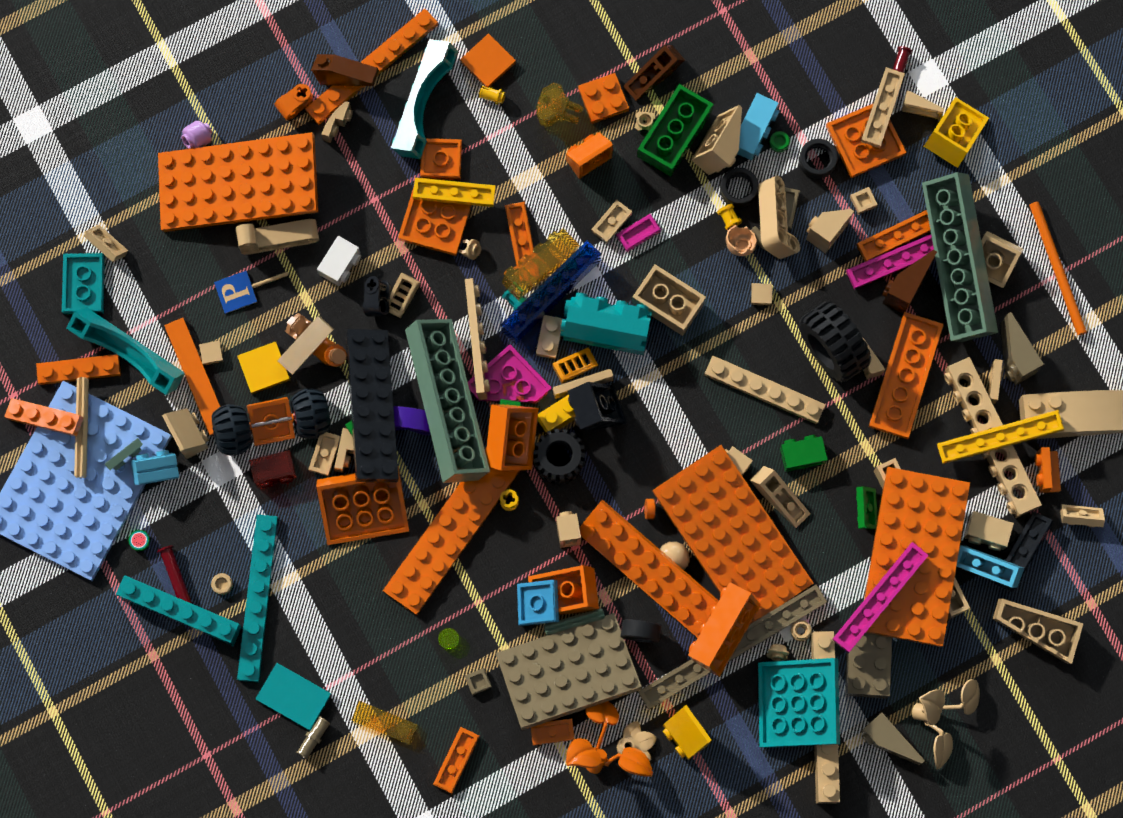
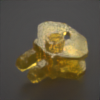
(553, 106)

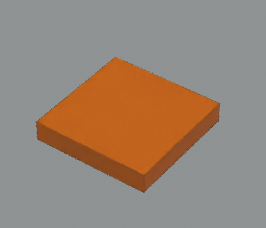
(488, 61)
(441, 159)

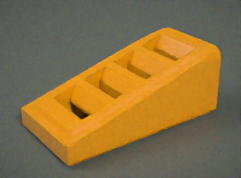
(557, 366)

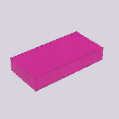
(638, 232)

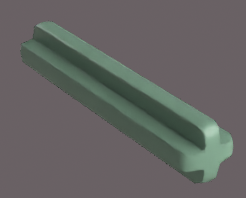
(574, 621)

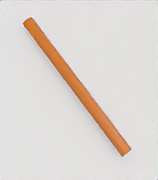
(1058, 268)

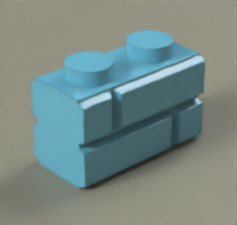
(154, 468)

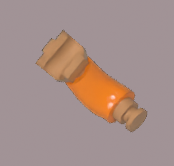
(327, 351)

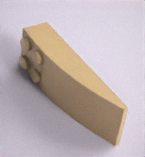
(1080, 411)

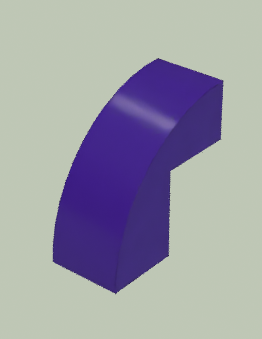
(411, 419)

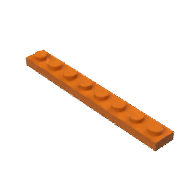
(381, 58)

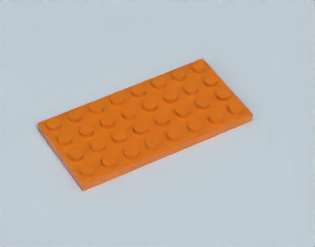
(238, 182)
(932, 516)
(731, 531)

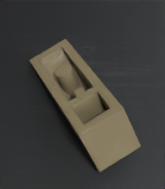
(886, 737)

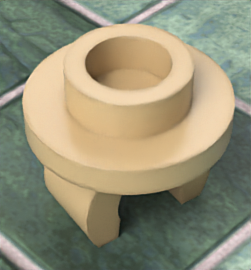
(472, 249)

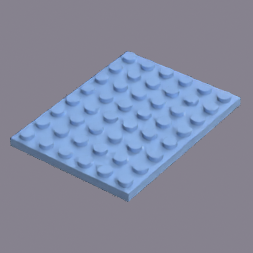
(70, 516)

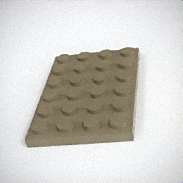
(568, 671)

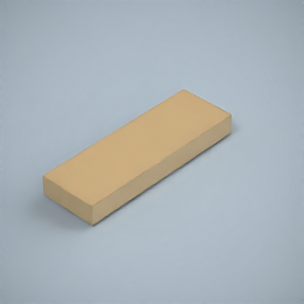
(305, 345)
(600, 377)

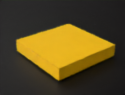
(262, 368)

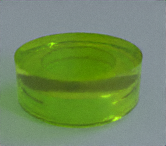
(448, 639)

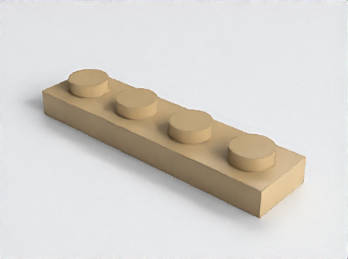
(882, 107)

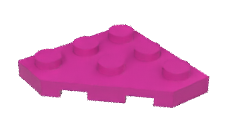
(510, 367)

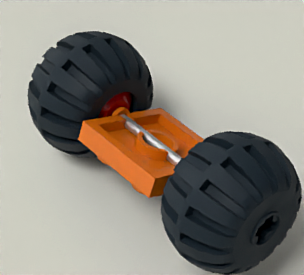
(270, 421)

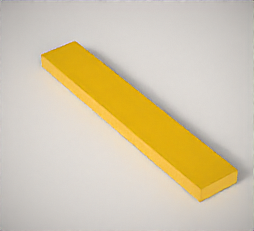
(1000, 437)

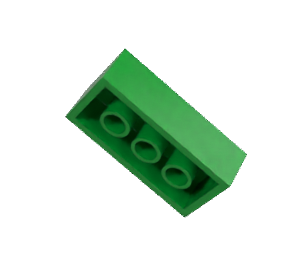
(675, 130)

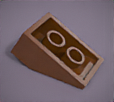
(901, 291)

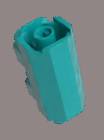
(606, 325)

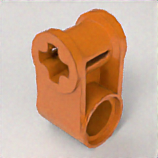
(292, 103)

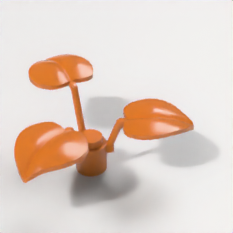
(593, 759)

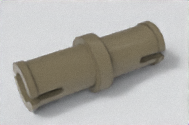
(313, 737)

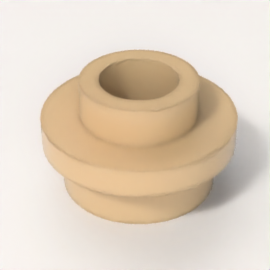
(805, 625)

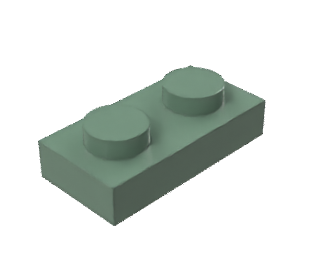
(118, 460)

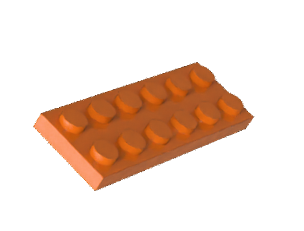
(906, 375)

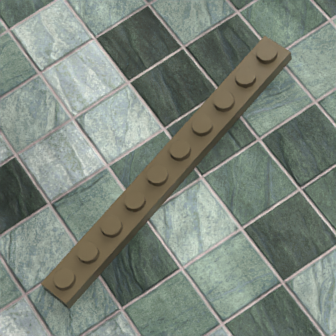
(754, 635)

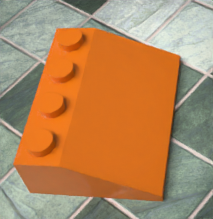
(360, 508)

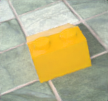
(956, 132)
(686, 733)

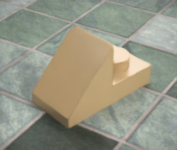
(345, 447)

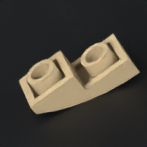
(339, 117)

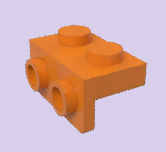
(1048, 470)

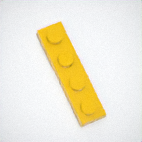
(454, 192)

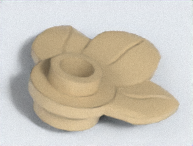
(635, 738)

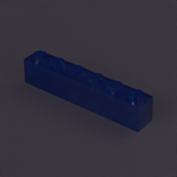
(551, 292)

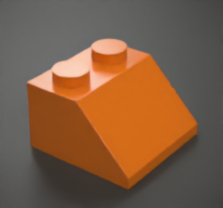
(590, 154)

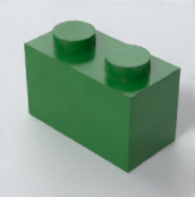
(803, 453)

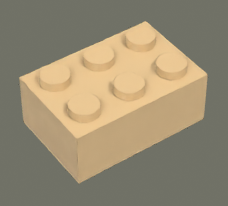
(669, 299)

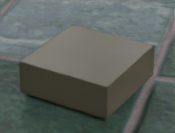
(478, 681)

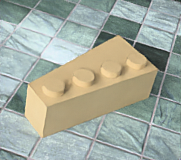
(1046, 630)

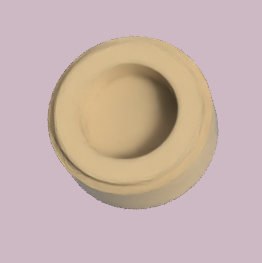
(222, 584)

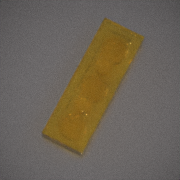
(384, 722)

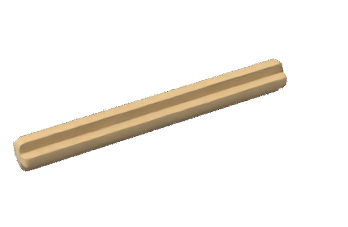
(82, 390)

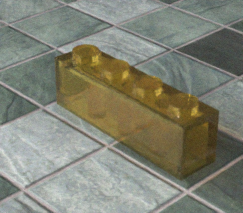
(539, 264)

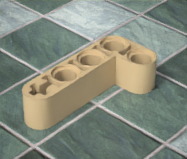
(773, 219)
(275, 237)

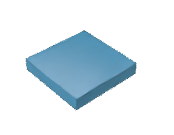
(537, 602)

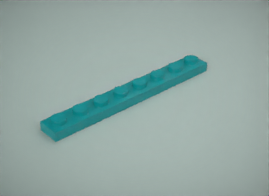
(257, 598)

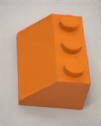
(511, 437)

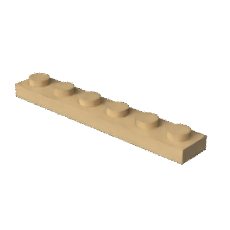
(476, 331)
(764, 389)

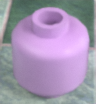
(196, 135)

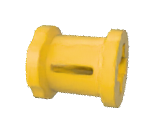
(729, 216)
(513, 505)

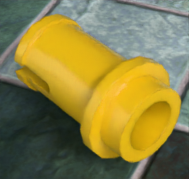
(493, 95)

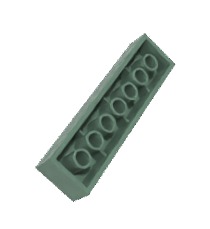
(959, 257)
(447, 400)

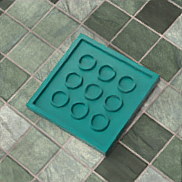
(799, 703)

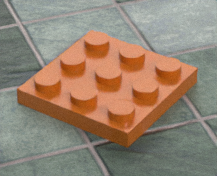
(858, 156)
(434, 225)

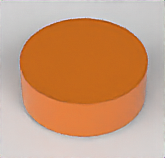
(649, 508)

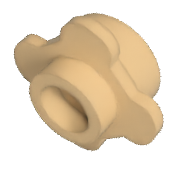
(641, 116)
(778, 652)

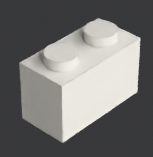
(339, 261)

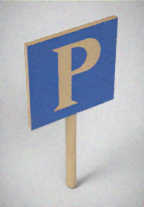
(238, 292)

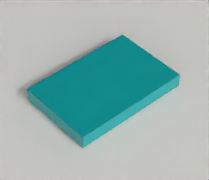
(83, 282)
(293, 696)

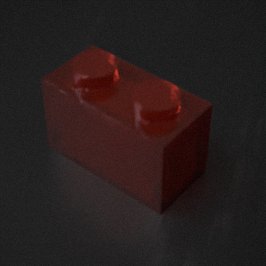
(273, 469)

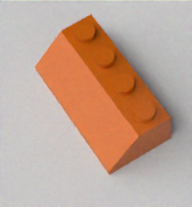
(724, 629)

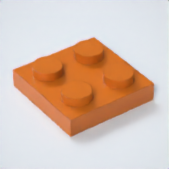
(603, 98)

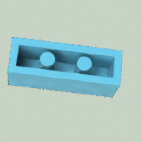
(756, 125)
(989, 566)

